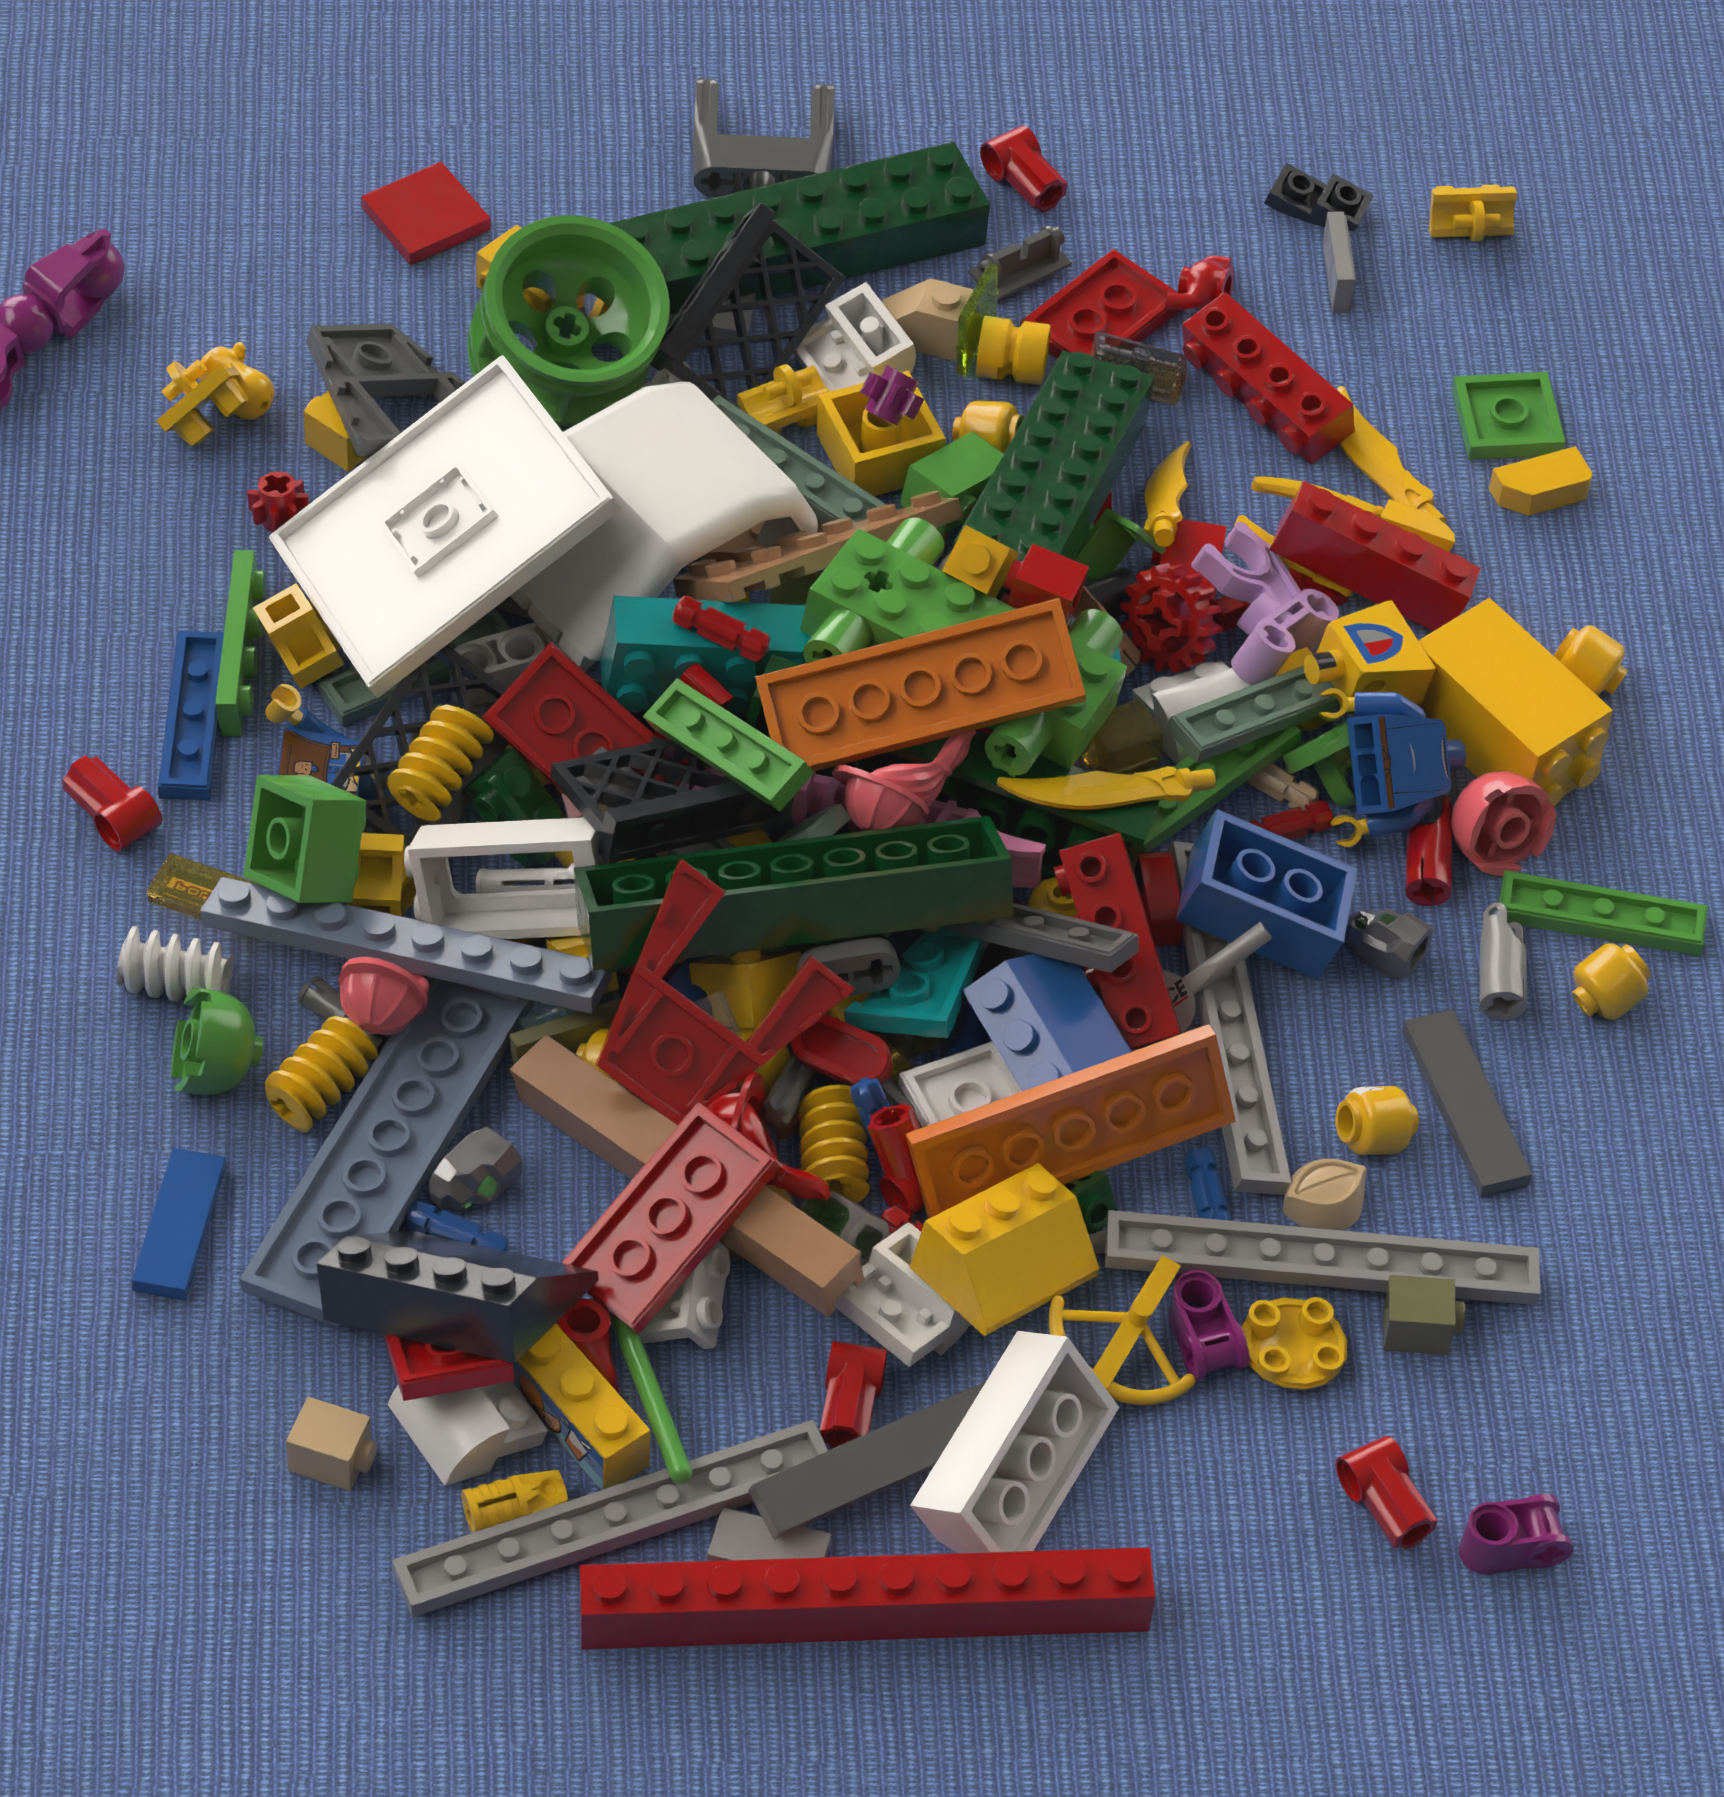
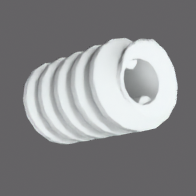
(171, 967)

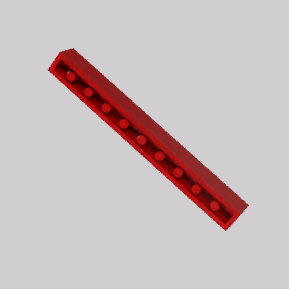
(866, 1598)

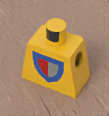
(1371, 654)

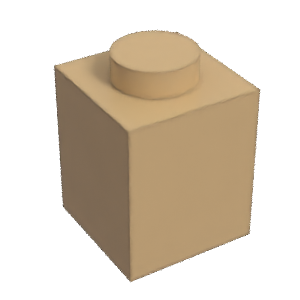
(330, 1444)

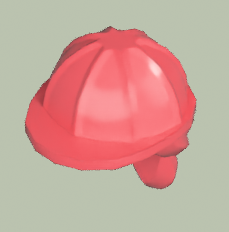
(899, 792)
(381, 995)

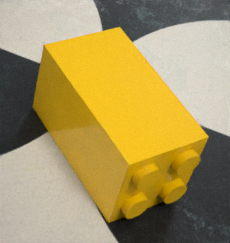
(1514, 702)

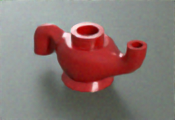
(1202, 283)
(588, 1328)

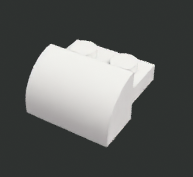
(856, 340)
(1185, 691)
(899, 1305)
(469, 1428)

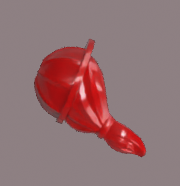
(743, 1113)

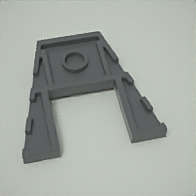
(371, 363)

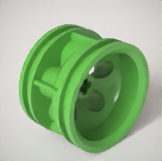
(567, 260)

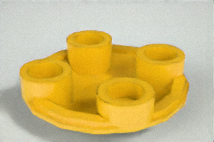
(1295, 1342)

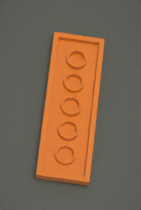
(923, 687)
(1078, 1121)

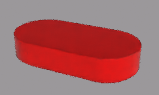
(843, 1051)

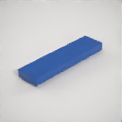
(191, 718)

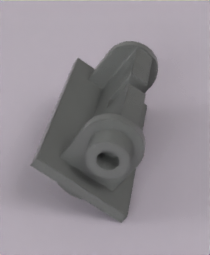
(1026, 263)

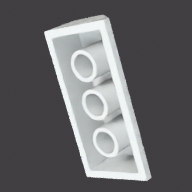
(1016, 1449)

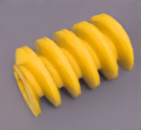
(437, 760)
(319, 1072)
(834, 1141)

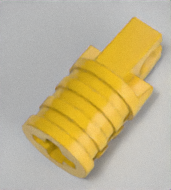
(512, 1498)

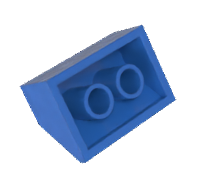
(1044, 1019)

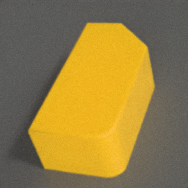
(1542, 482)

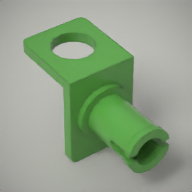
(1109, 543)

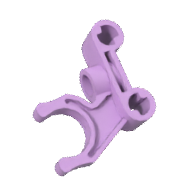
(1279, 612)

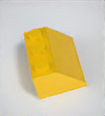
(1006, 1249)

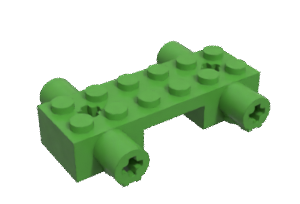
(893, 592)

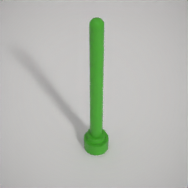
(653, 1402)

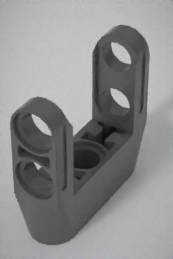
(745, 162)

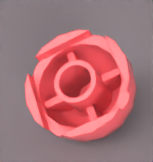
(1502, 821)

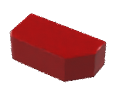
(1160, 896)

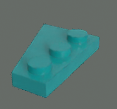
(927, 991)

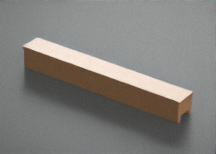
(629, 1132)

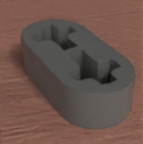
(853, 959)

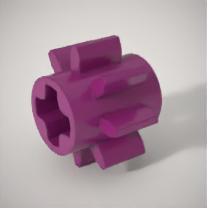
(891, 395)

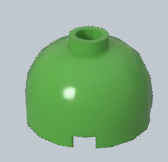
(214, 1044)

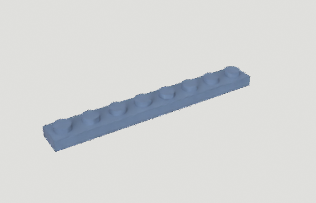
(409, 943)

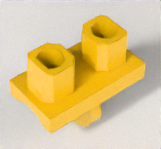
(1472, 211)
(786, 399)
(185, 414)

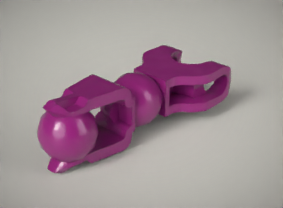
(58, 298)

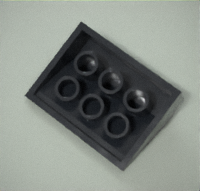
(447, 1292)

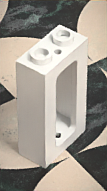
(500, 913)

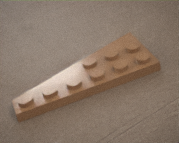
(803, 553)

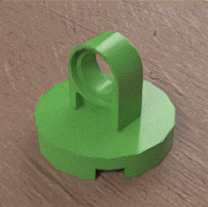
(1331, 758)

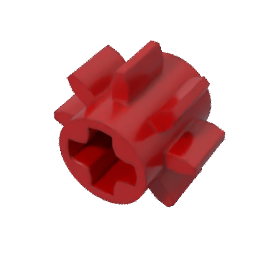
(276, 500)

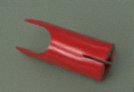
(1430, 860)

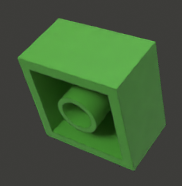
(305, 838)

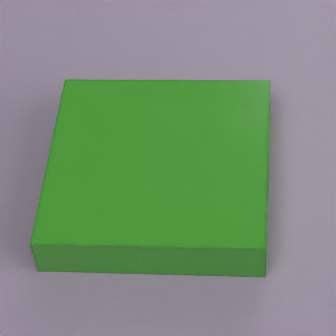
(1507, 415)

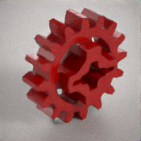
(1170, 616)

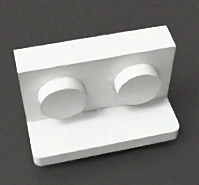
(695, 1306)

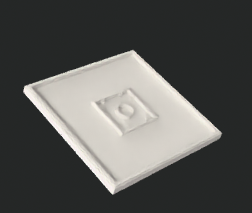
(442, 525)

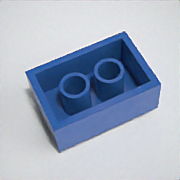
(1255, 876)

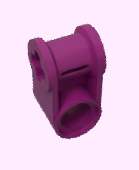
(1205, 1335)
(1523, 1532)

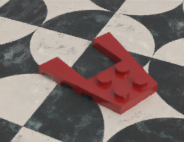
(674, 1049)

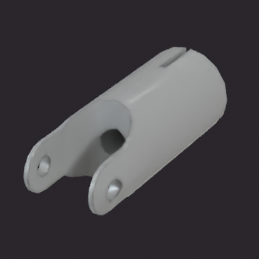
(1502, 966)

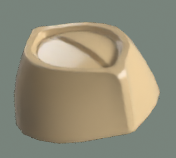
(1326, 1194)

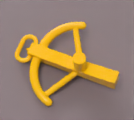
(1131, 1327)

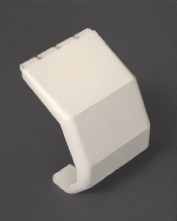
(682, 490)

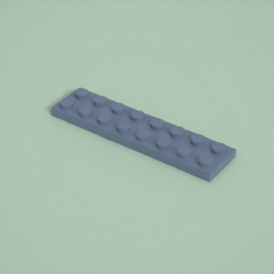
(386, 1138)

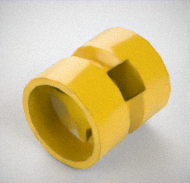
(1013, 350)

